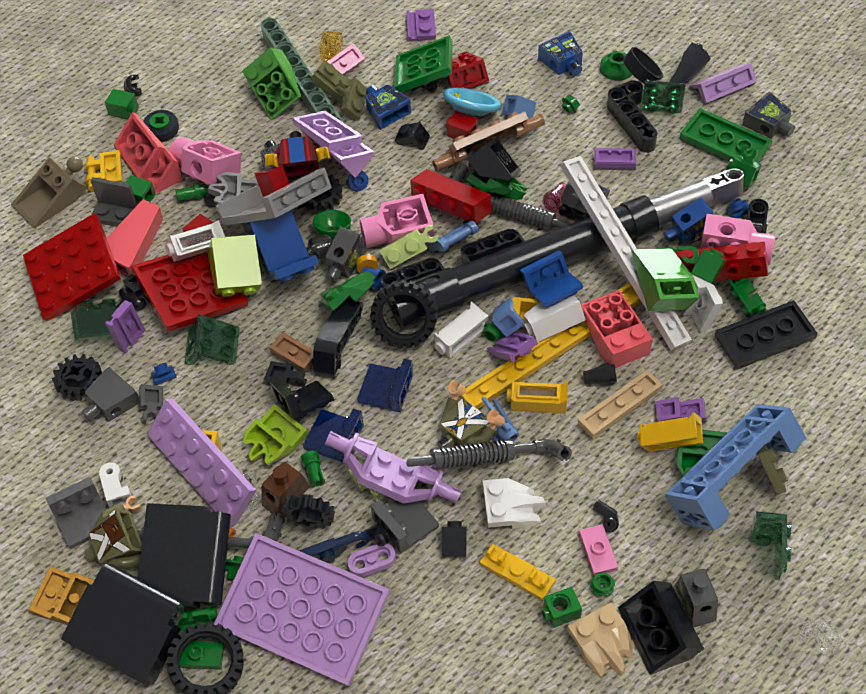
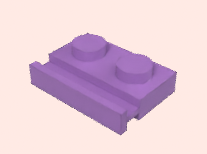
(421, 25)
(125, 326)
(513, 345)

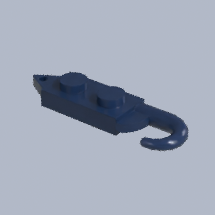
(332, 548)

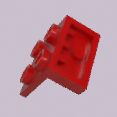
(467, 71)

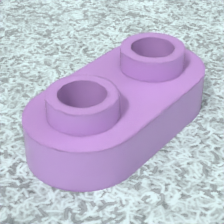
(370, 558)

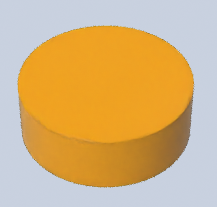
(366, 261)

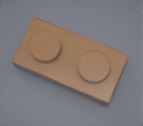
(292, 352)

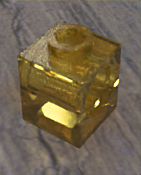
(330, 44)

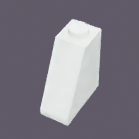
(550, 320)

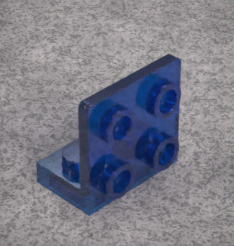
(386, 386)
(328, 422)

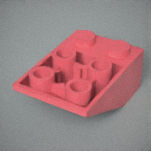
(616, 329)

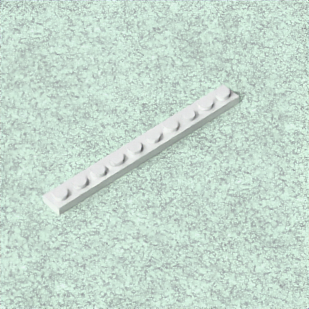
(620, 245)

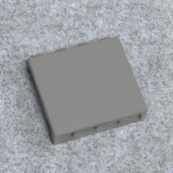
(252, 206)

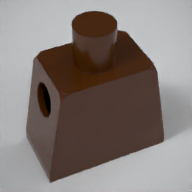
(280, 485)

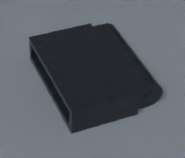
(185, 552)
(125, 623)

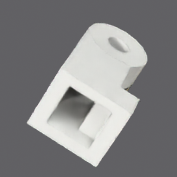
(112, 484)

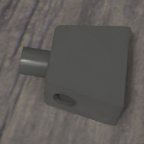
(109, 396)

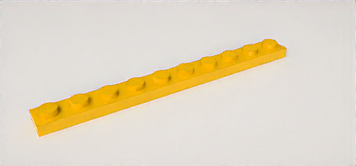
(544, 352)

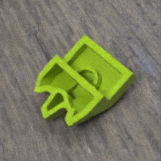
(274, 436)

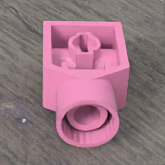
(205, 159)
(396, 220)
(733, 231)

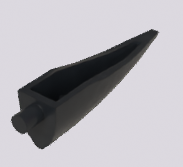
(691, 63)

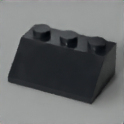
(493, 161)
(660, 627)

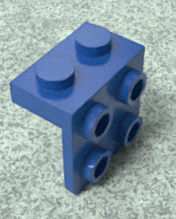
(550, 279)

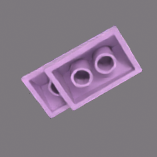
(342, 141)

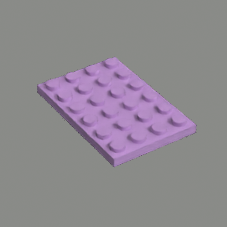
(303, 608)

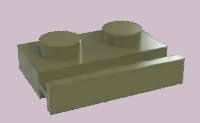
(327, 77)

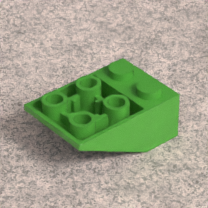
(273, 81)
(664, 280)

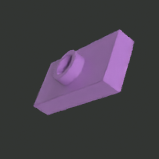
(615, 158)

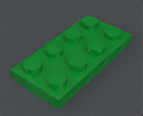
(723, 136)

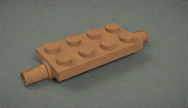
(514, 124)

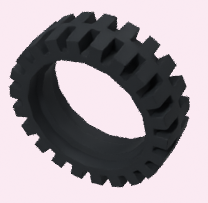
(395, 337)
(196, 632)

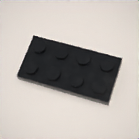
(765, 334)

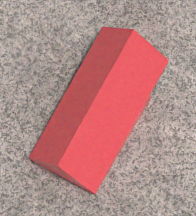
(147, 155)

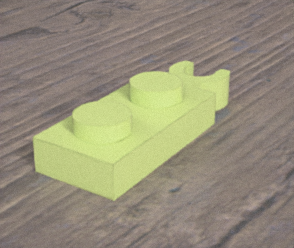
(407, 246)

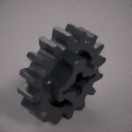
(326, 198)
(76, 376)
(308, 511)

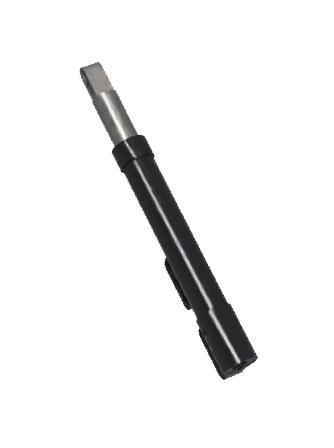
(497, 259)

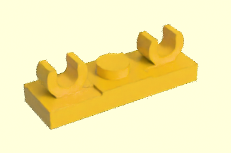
(517, 572)

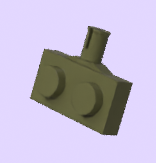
(353, 98)
(777, 476)

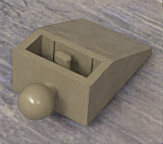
(50, 191)

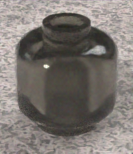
(319, 246)

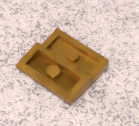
(59, 595)

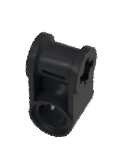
(757, 214)

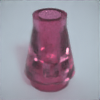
(553, 198)

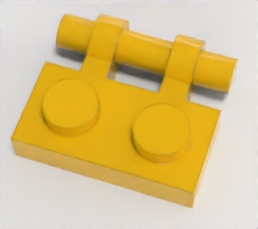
(109, 165)

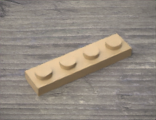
(620, 404)

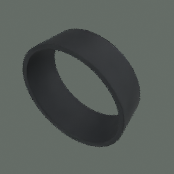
(642, 66)

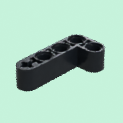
(622, 104)
(334, 337)

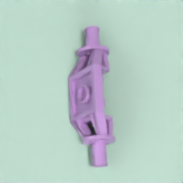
(390, 473)

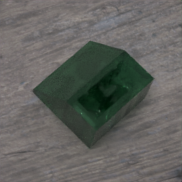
(90, 318)

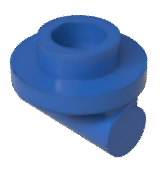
(358, 183)
(738, 208)
(163, 373)

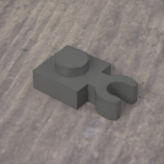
(151, 400)

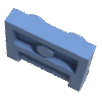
(454, 236)

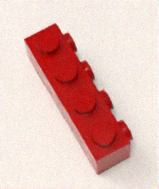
(452, 196)
(746, 260)

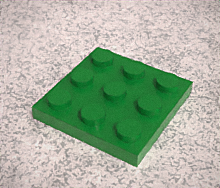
(423, 64)

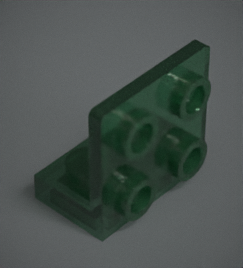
(663, 96)
(212, 340)
(773, 529)

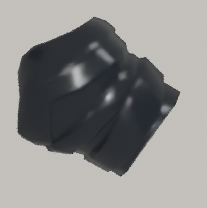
(132, 88)

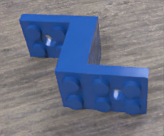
(281, 247)

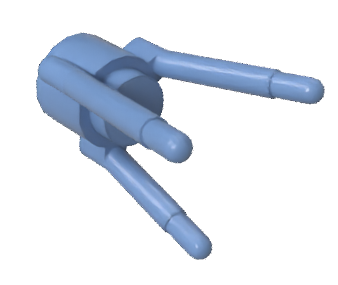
(507, 430)

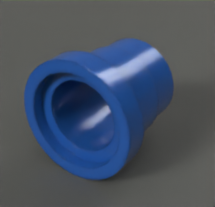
(378, 274)

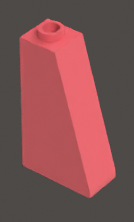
(134, 236)

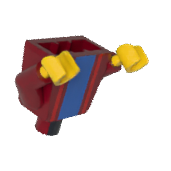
(297, 155)

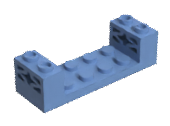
(696, 493)

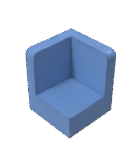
(518, 104)
(507, 318)

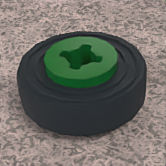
(162, 124)

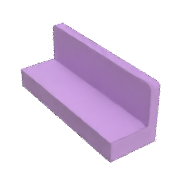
(725, 82)

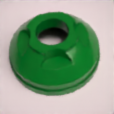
(612, 69)
(331, 220)

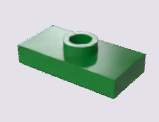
(203, 655)

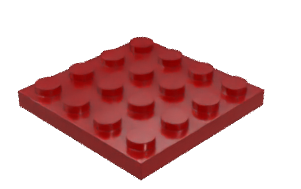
(71, 267)
(183, 290)

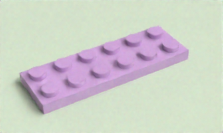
(200, 461)

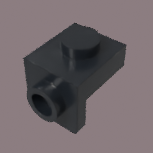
(412, 133)
(454, 539)

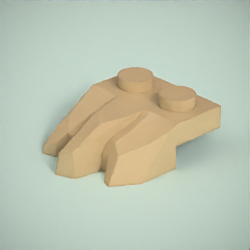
(603, 640)

